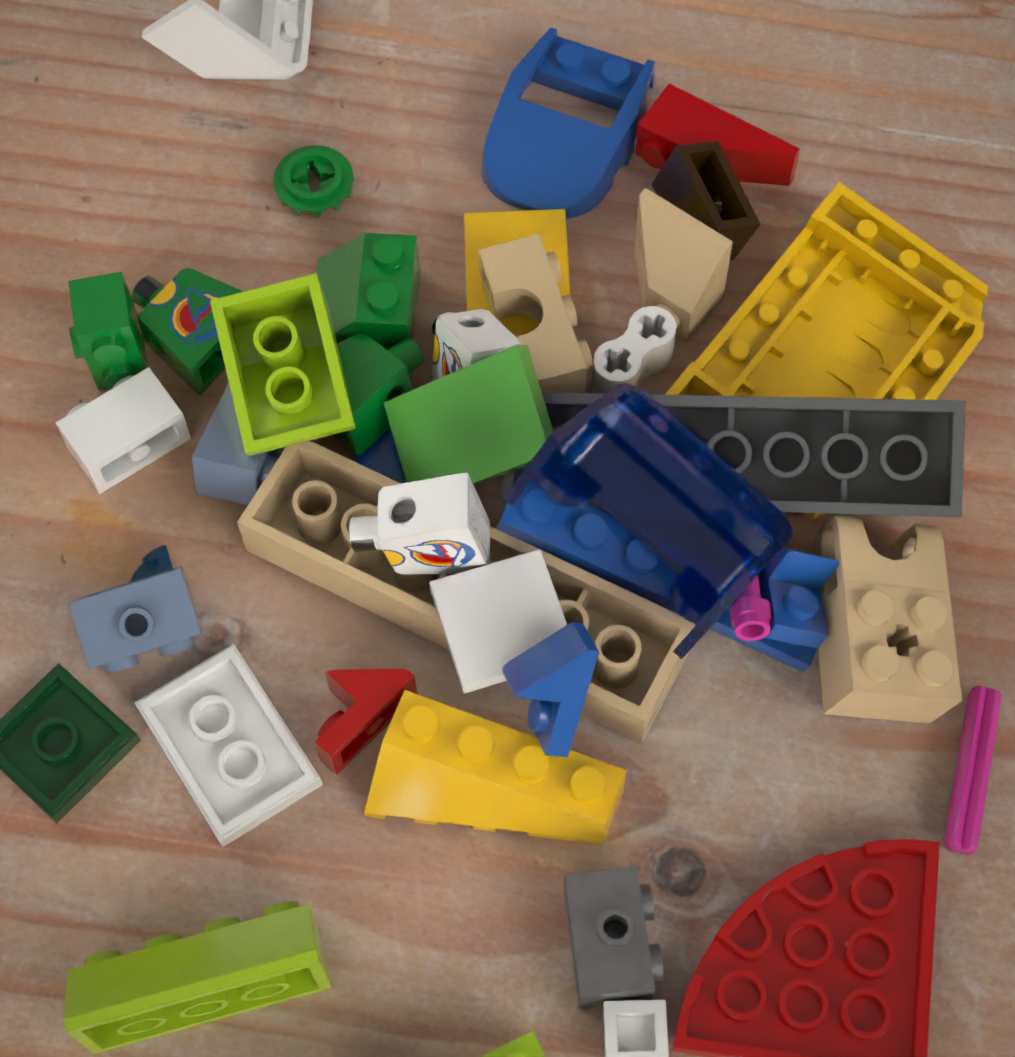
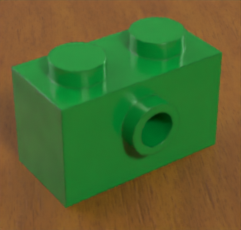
(106, 328)

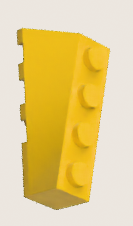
(488, 776)

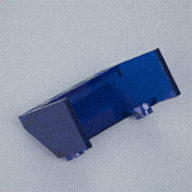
(666, 494)

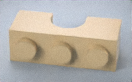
(523, 282)

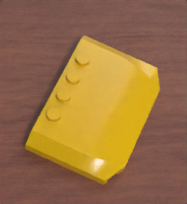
(847, 316)

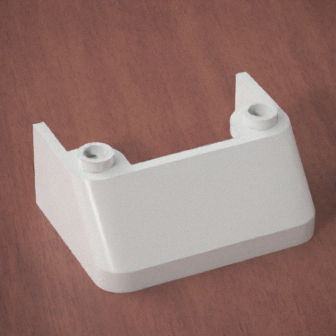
(238, 40)

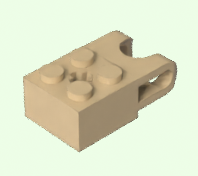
(887, 626)

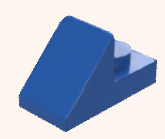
(793, 589)
(557, 682)

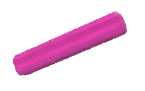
(972, 770)

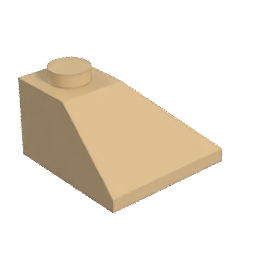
(679, 263)

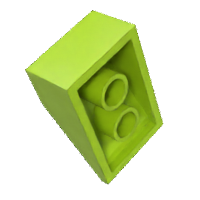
(283, 364)

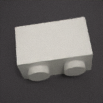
(123, 429)

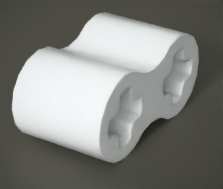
(637, 353)

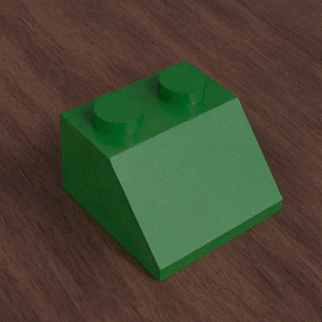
(372, 287)

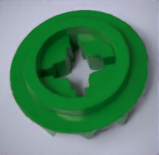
(293, 176)

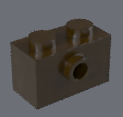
(705, 187)

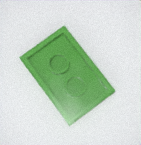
(472, 420)

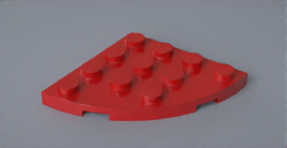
(822, 961)

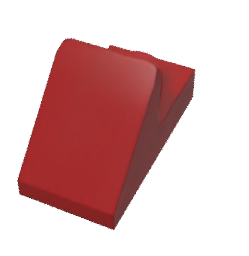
(371, 701)

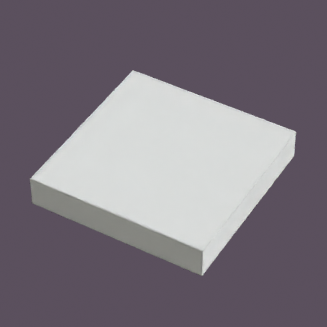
(496, 615)

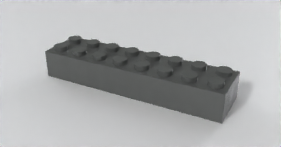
(821, 451)

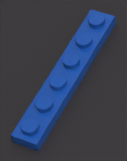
(610, 551)

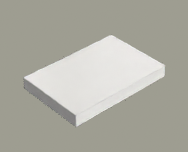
(228, 744)

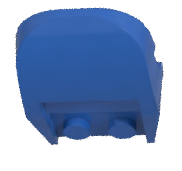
(553, 159)

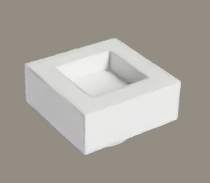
(635, 1028)

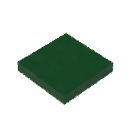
(61, 742)

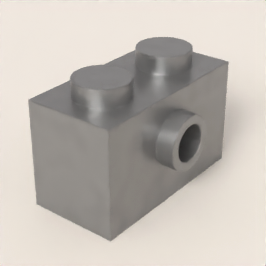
(610, 936)

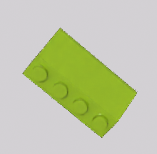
(195, 978)

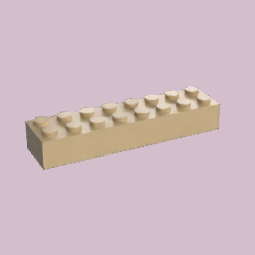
(303, 526)

